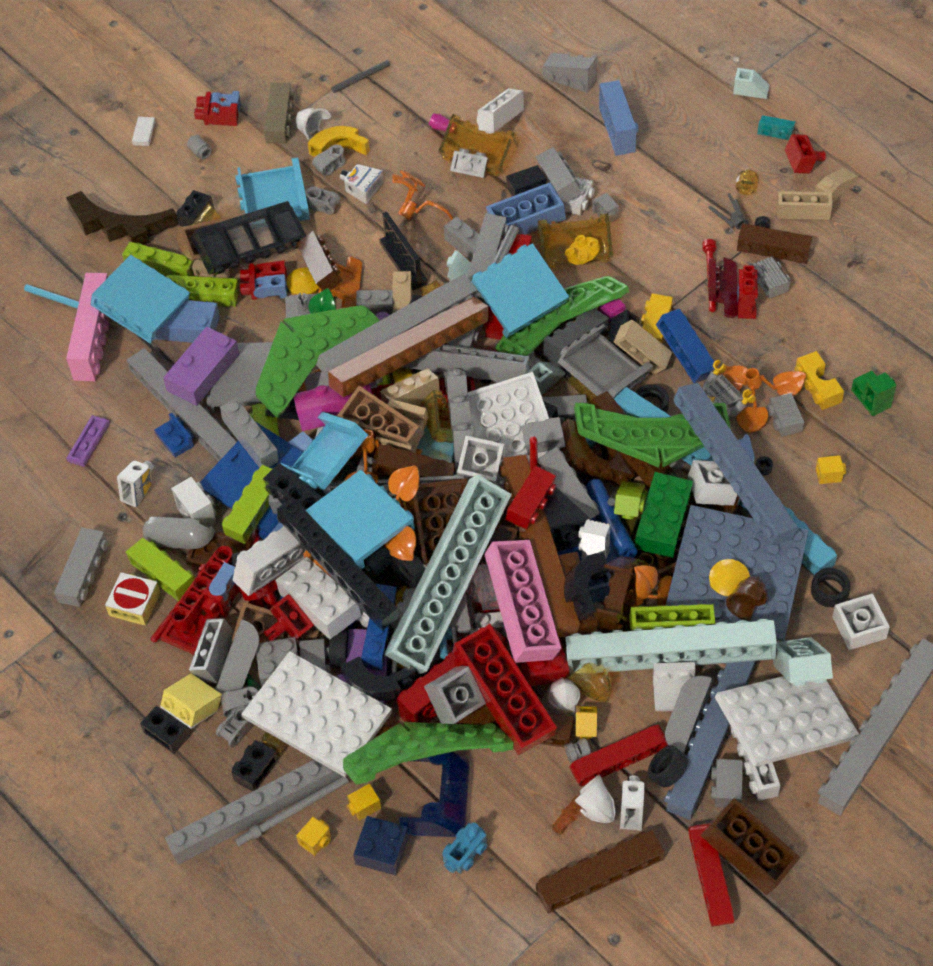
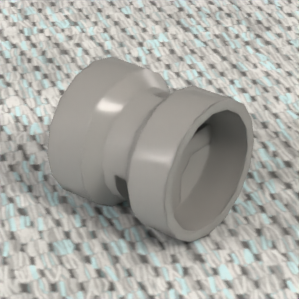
(577, 750)

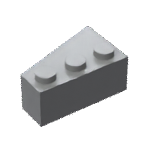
(571, 71)

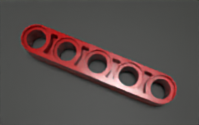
(195, 594)
(619, 755)
(711, 878)

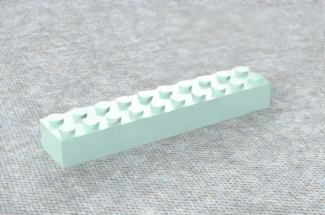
(447, 574)
(697, 644)

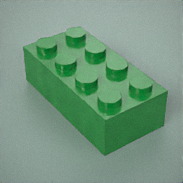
(663, 514)

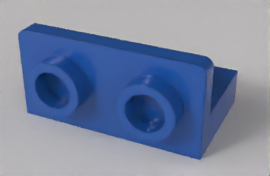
(175, 436)

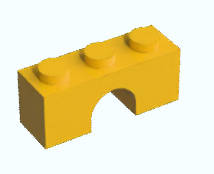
(824, 392)

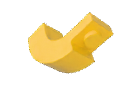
(339, 135)

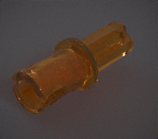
(566, 817)

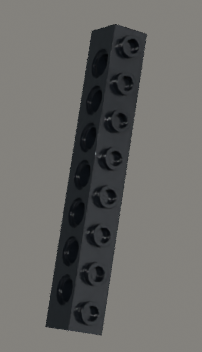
(281, 477)
(337, 564)

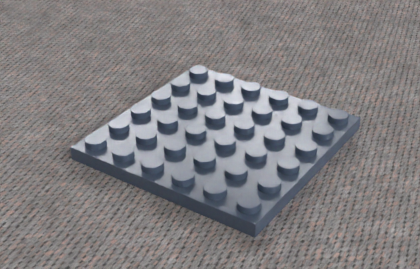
(722, 536)

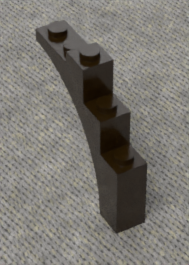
(114, 225)

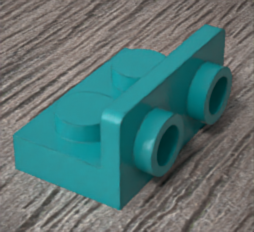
(775, 127)

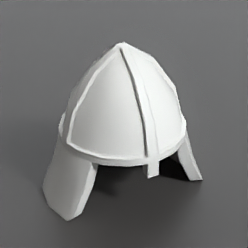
(309, 120)
(561, 697)
(596, 801)

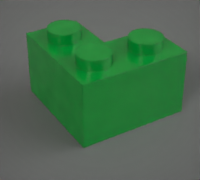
(874, 391)

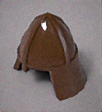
(746, 596)

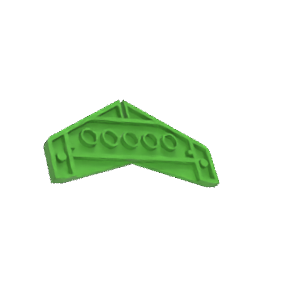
(581, 299)
(298, 348)
(641, 436)
(420, 741)

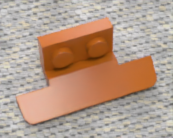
(350, 285)

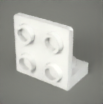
(668, 681)

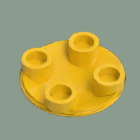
(582, 250)
(301, 282)
(727, 575)

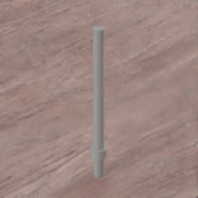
(255, 831)

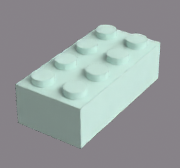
(803, 661)

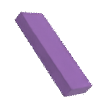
(88, 441)

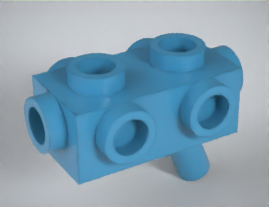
(466, 845)

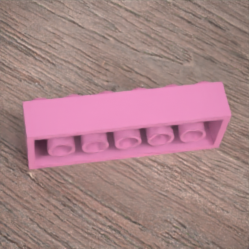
(88, 333)
(522, 601)

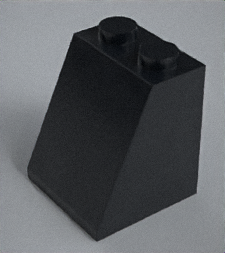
(564, 520)

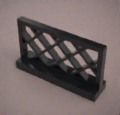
(401, 252)

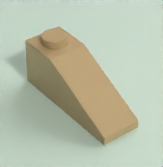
(836, 183)
(401, 289)

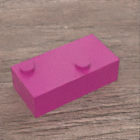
(313, 402)

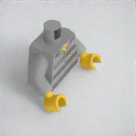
(722, 391)

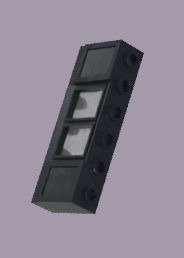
(248, 238)

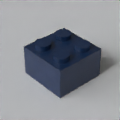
(381, 845)

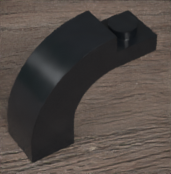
(577, 583)
(376, 686)

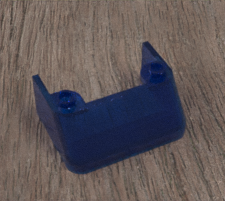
(450, 814)

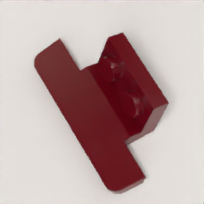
(723, 286)

